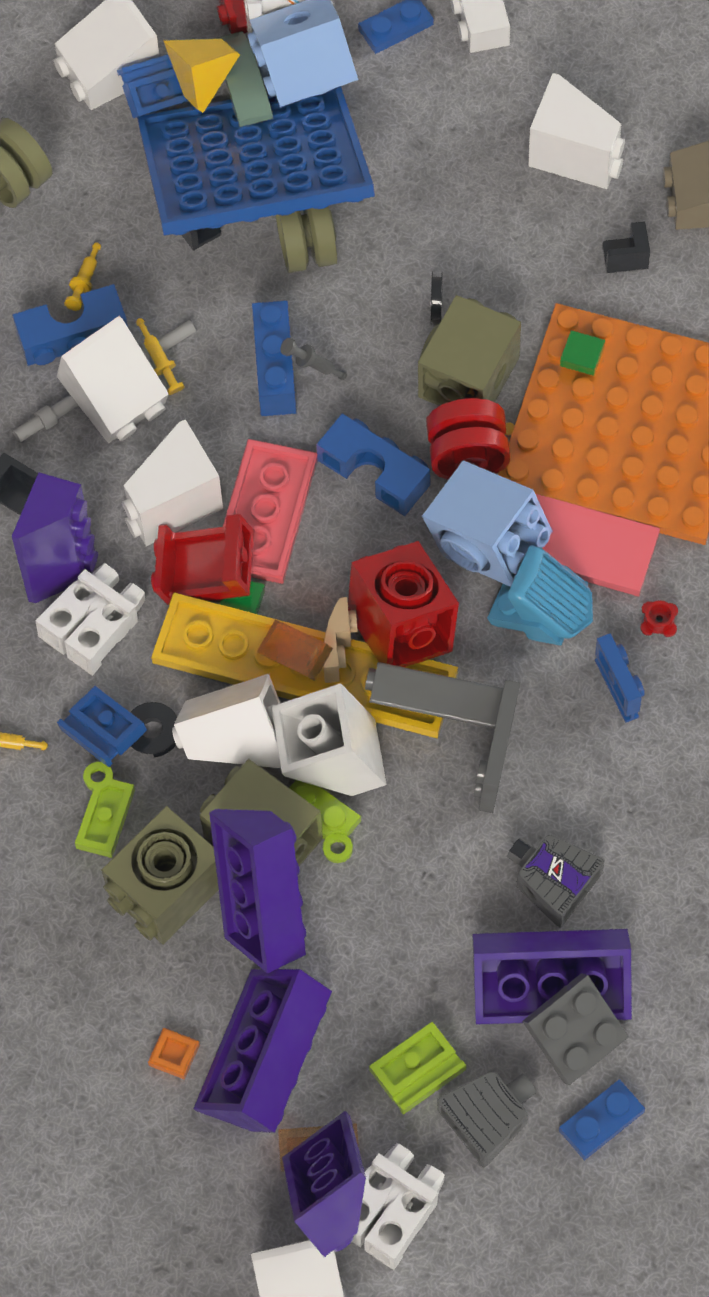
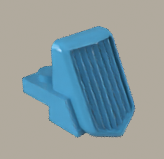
(544, 600)

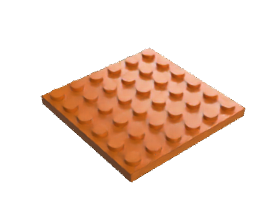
(626, 436)

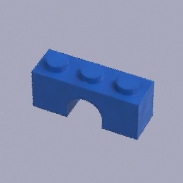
(47, 339)
(273, 368)
(352, 444)

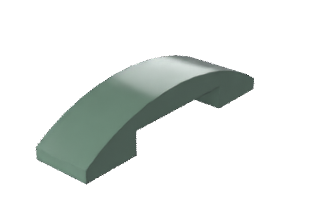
(246, 84)

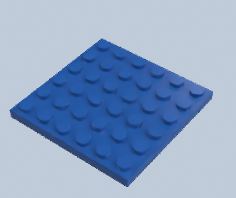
(223, 174)

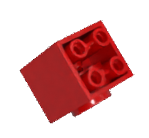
(402, 606)

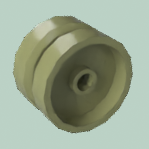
(21, 164)
(311, 230)

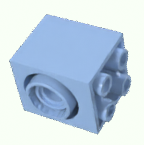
(301, 51)
(486, 522)

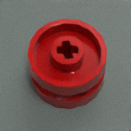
(467, 432)

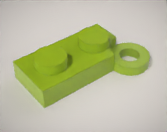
(104, 812)
(336, 819)

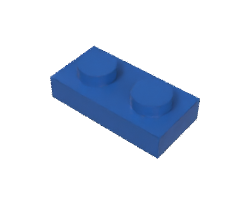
(395, 24)
(601, 1119)

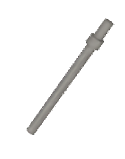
(47, 416)

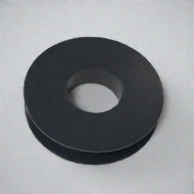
(436, 297)
(164, 741)

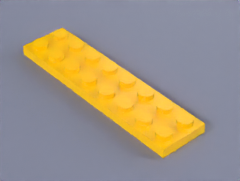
(224, 646)

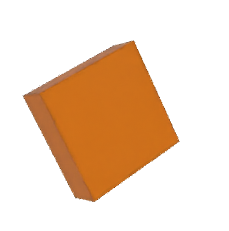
(174, 1053)

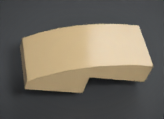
(338, 636)

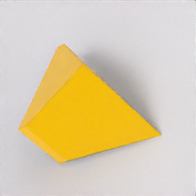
(201, 67)

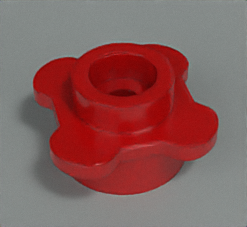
(662, 609)

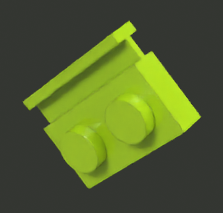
(417, 1067)

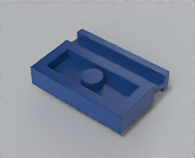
(151, 86)
(624, 687)
(102, 726)

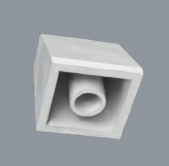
(100, 45)
(575, 136)
(112, 381)
(172, 487)
(231, 725)
(329, 741)
(296, 1272)

